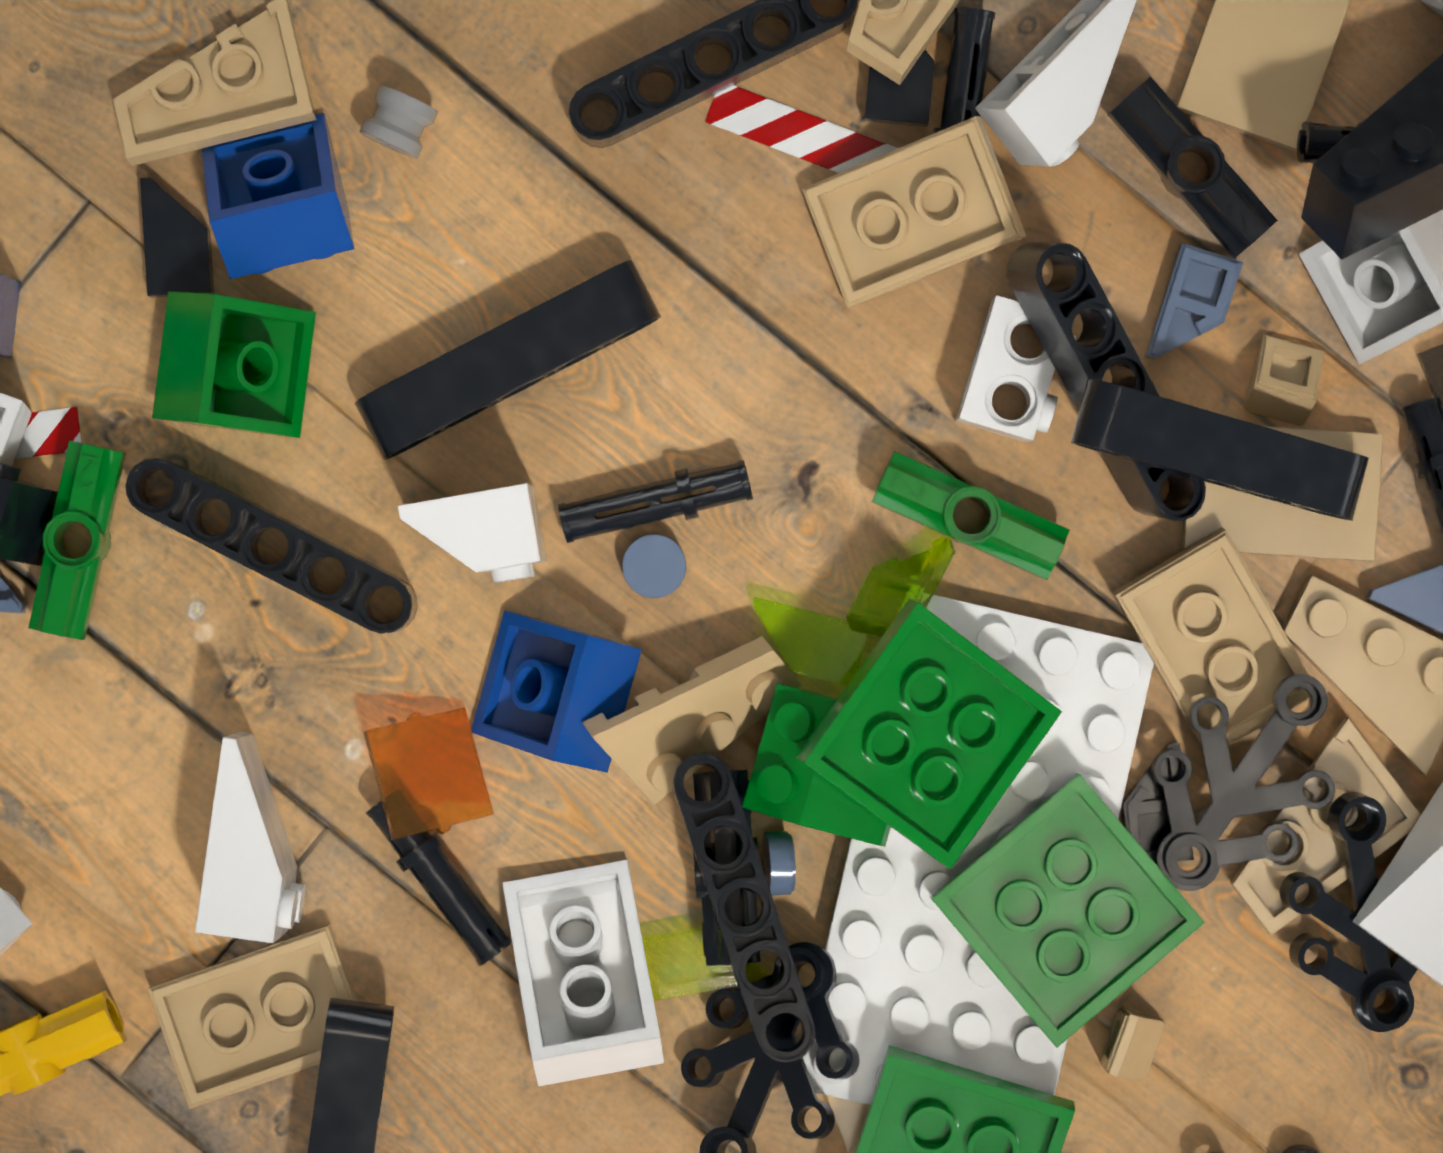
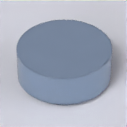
(654, 566)
(779, 862)

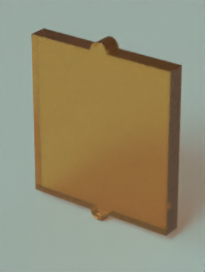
(428, 773)

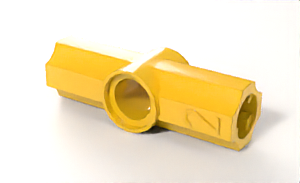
(44, 1046)

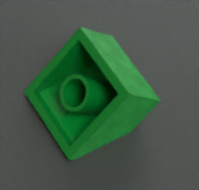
(233, 364)
(793, 791)

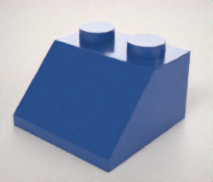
(276, 199)
(547, 684)

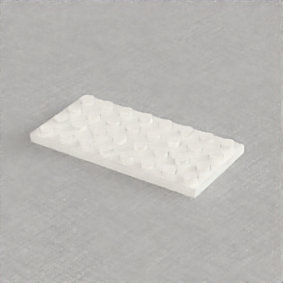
(896, 956)

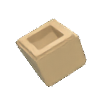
(1284, 380)
(1131, 1044)

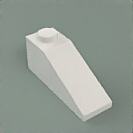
(1058, 85)

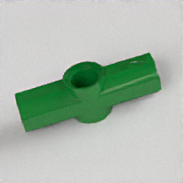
(1009, 531)
(67, 583)

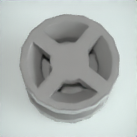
(398, 121)

